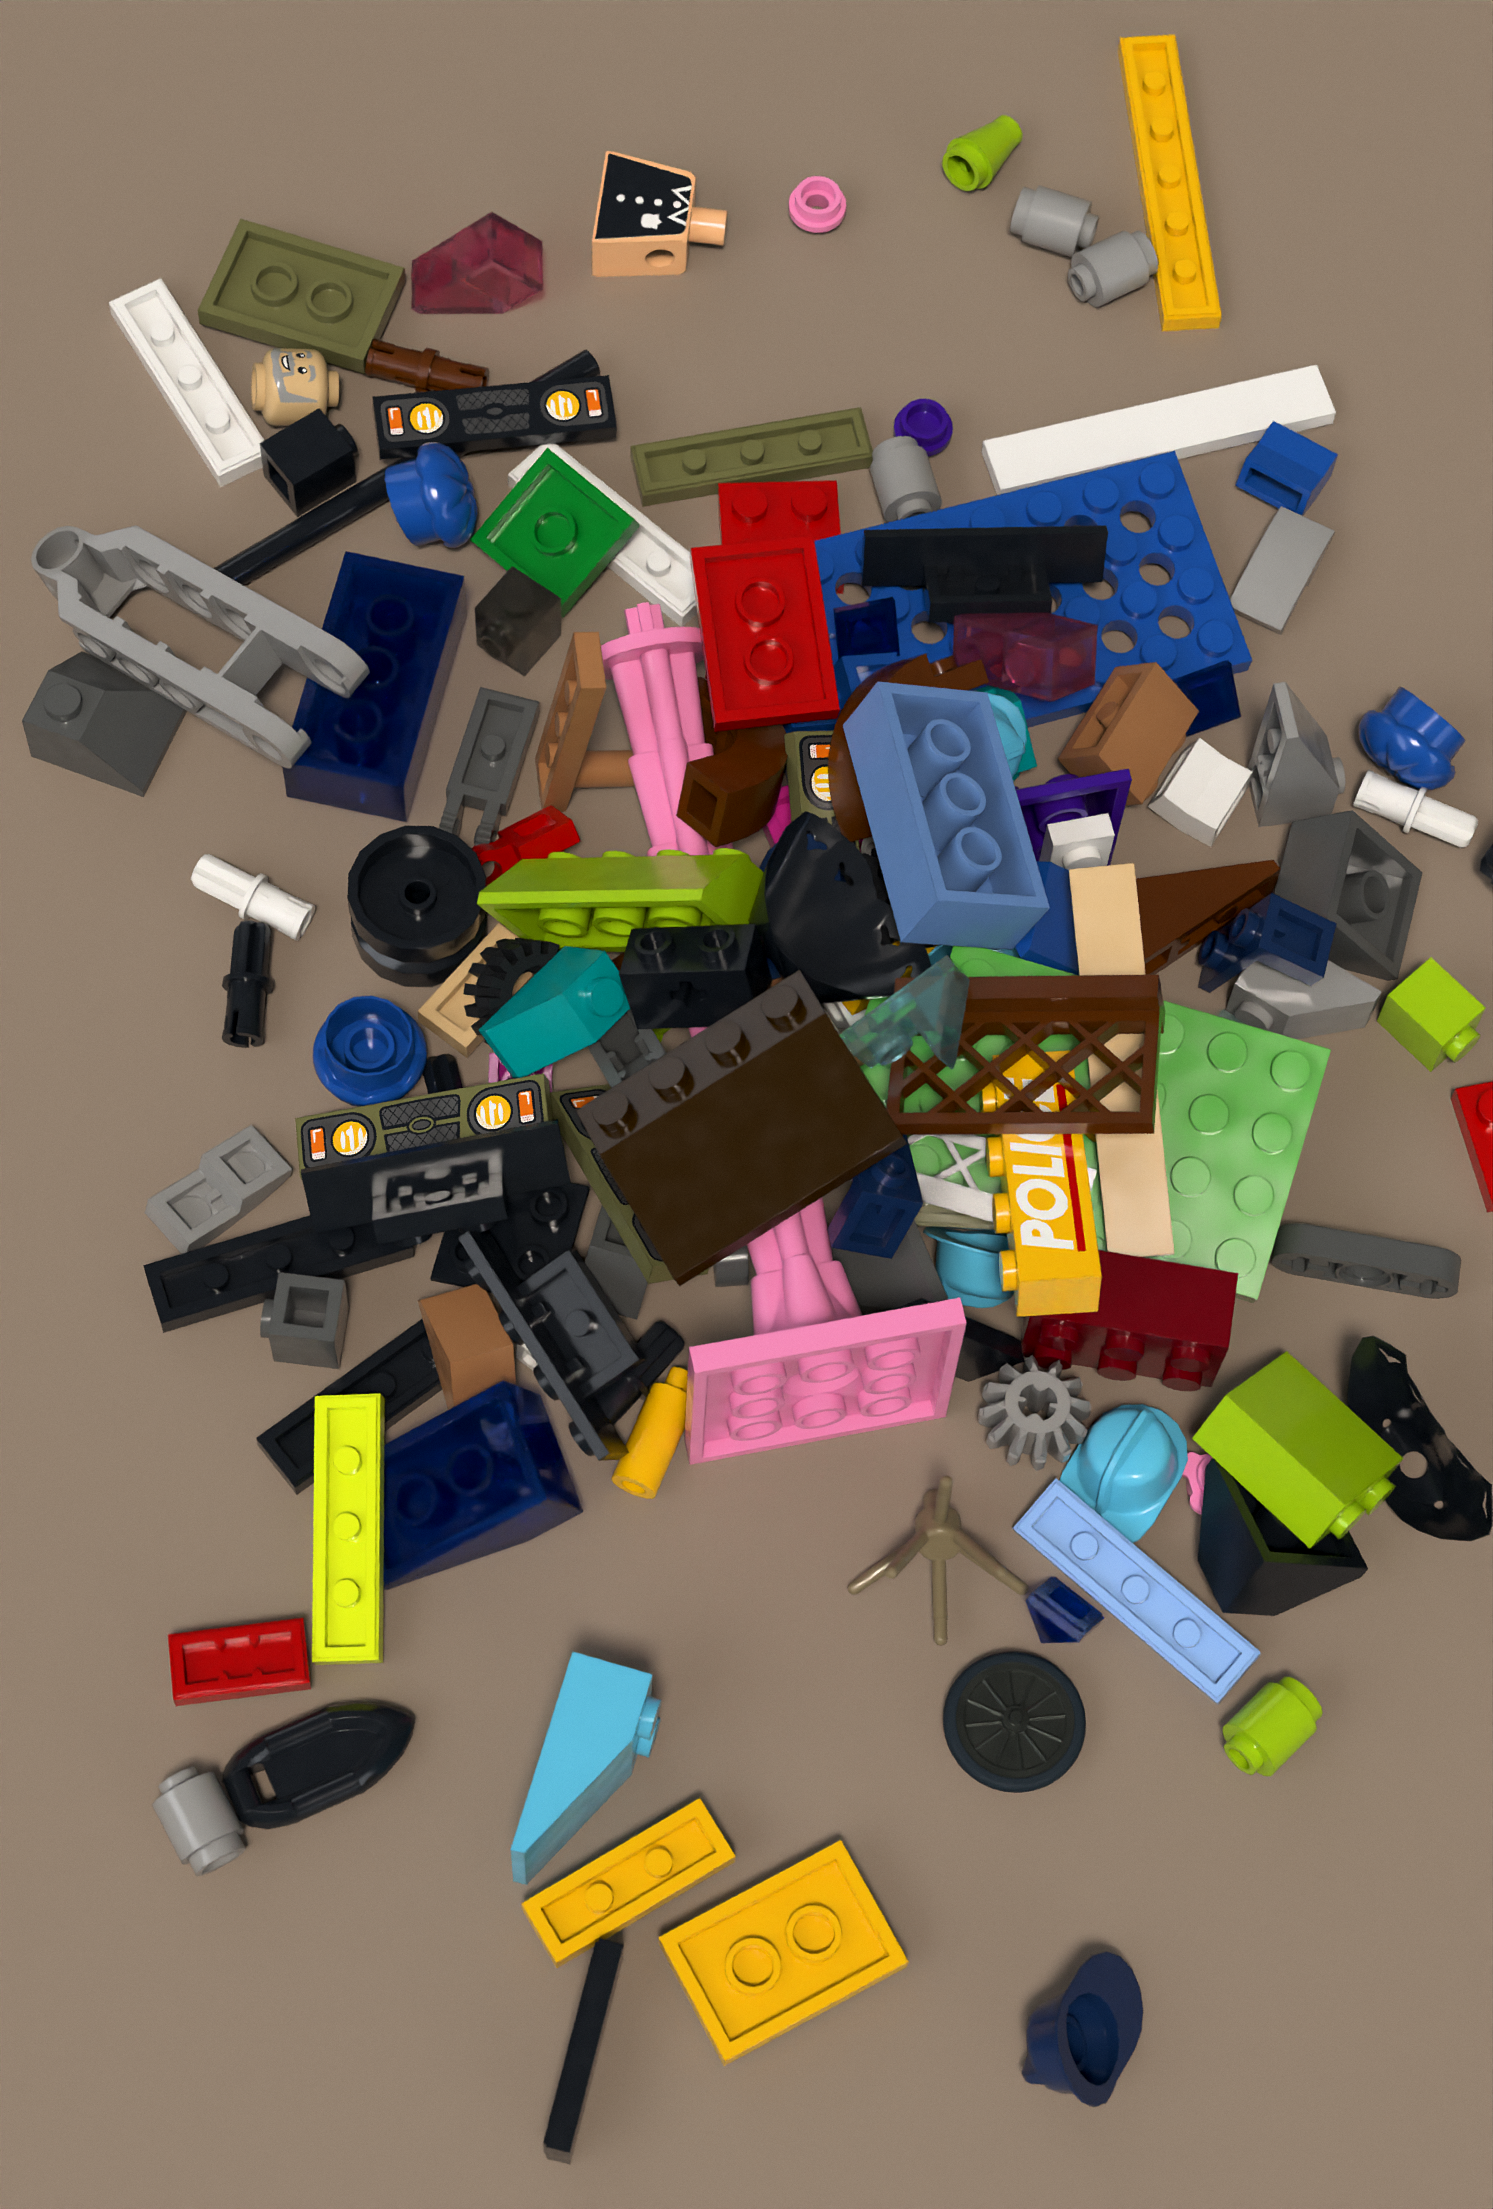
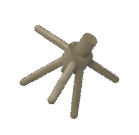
(938, 1539)

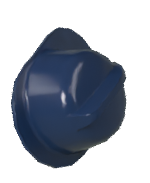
(1086, 2033)

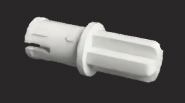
(1415, 810)
(253, 896)

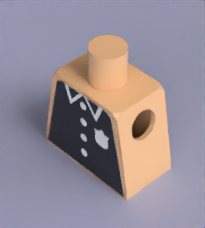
(649, 219)

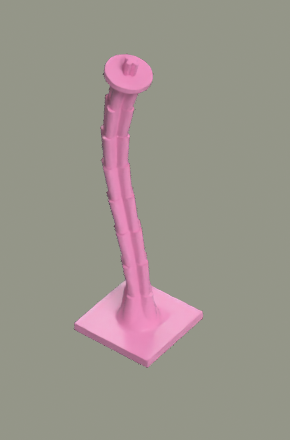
(813, 1356)

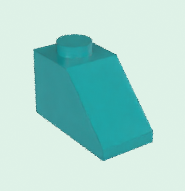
(557, 1011)

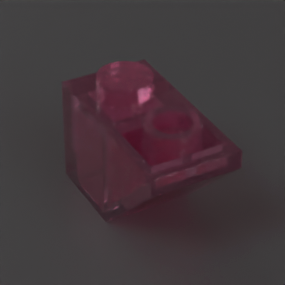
(478, 270)
(1029, 651)

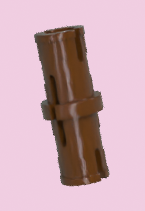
(422, 370)

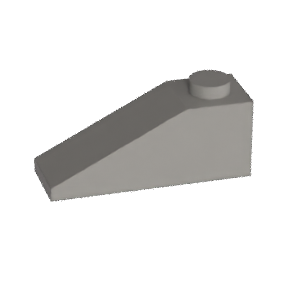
(1292, 764)

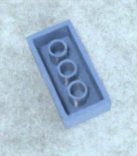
(945, 817)

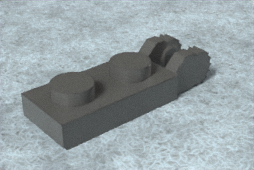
(489, 761)

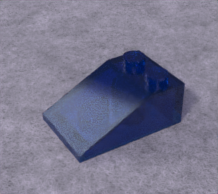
(473, 1484)

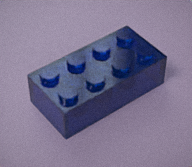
(375, 742)

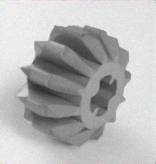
(1032, 1434)

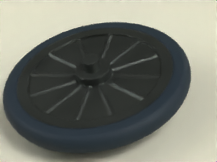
(1014, 1722)

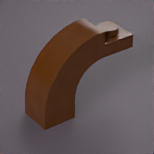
(912, 671)
(739, 785)

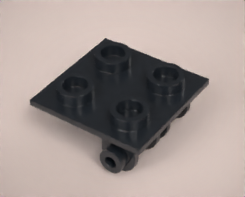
(537, 1232)

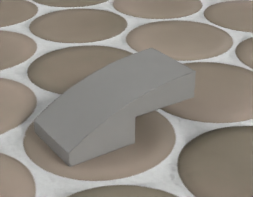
(1280, 569)
(220, 1192)

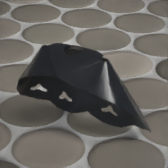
(825, 923)
(1383, 1392)

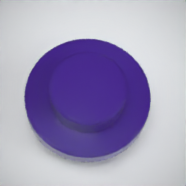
(926, 423)

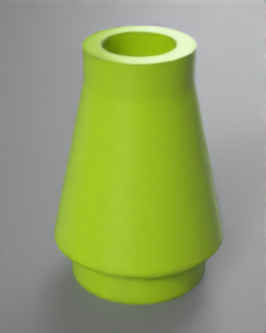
(979, 154)

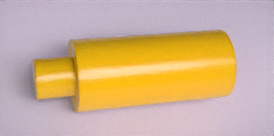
(654, 1437)

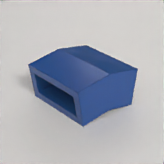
(1286, 469)

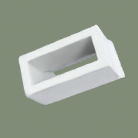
(1201, 792)

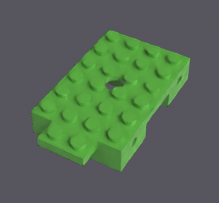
(1229, 1116)

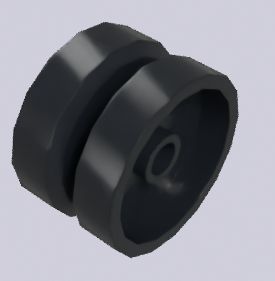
(416, 904)

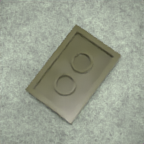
(301, 294)

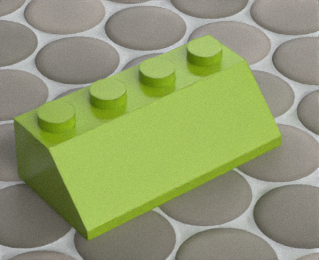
(604, 897)

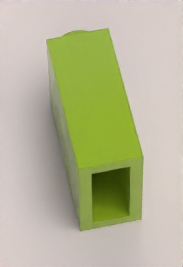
(1300, 1451)

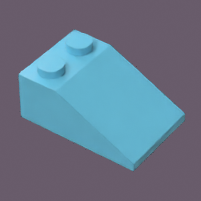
(588, 1753)

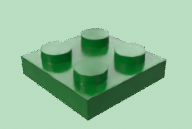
(556, 529)

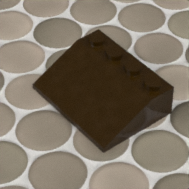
(740, 1128)

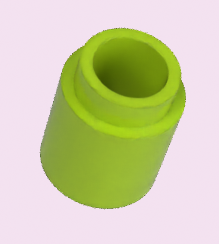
(1271, 1727)

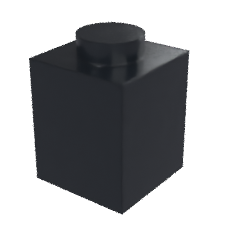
(309, 461)

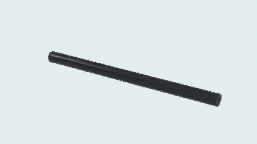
(351, 502)

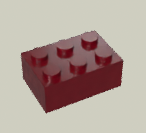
(1149, 1323)

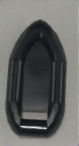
(317, 1762)

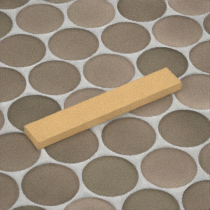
(1128, 1164)

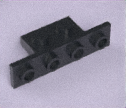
(984, 566)
(436, 1184)
(568, 1332)

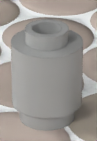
(1054, 220)
(1112, 267)
(904, 479)
(199, 1820)

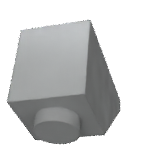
(1297, 1010)

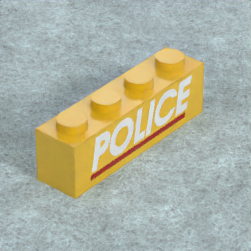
(1043, 1206)

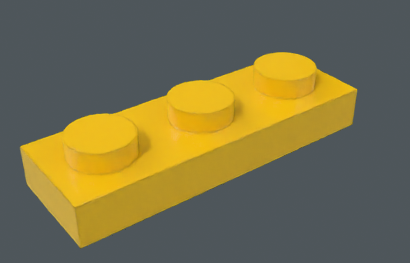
(628, 1882)

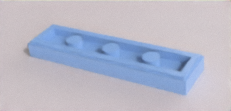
(1137, 1591)

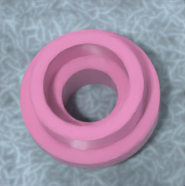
(817, 192)

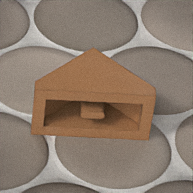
(467, 1343)

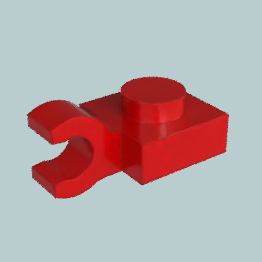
(528, 839)

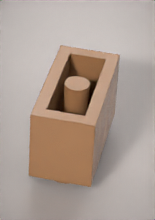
(1131, 725)

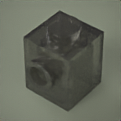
(518, 621)

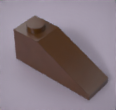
(1187, 906)

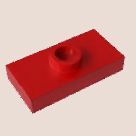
(239, 1662)

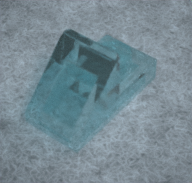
(927, 1005)

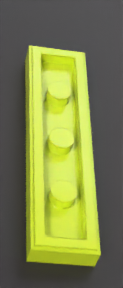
(348, 1529)

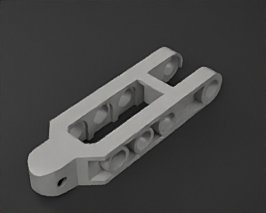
(98, 573)

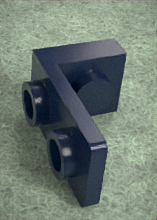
(1272, 934)
(878, 1207)

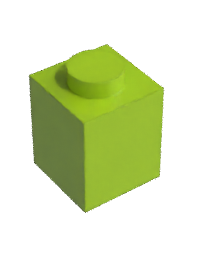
(1432, 1016)

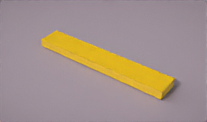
(1169, 182)

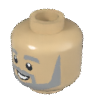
(292, 385)

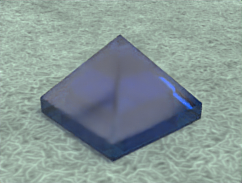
(867, 628)
(1213, 694)
(1061, 1613)

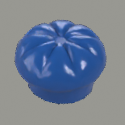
(433, 497)
(1411, 741)
(369, 1051)

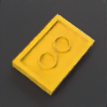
(782, 1952)

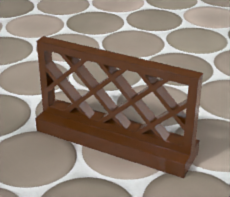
(1028, 1013)

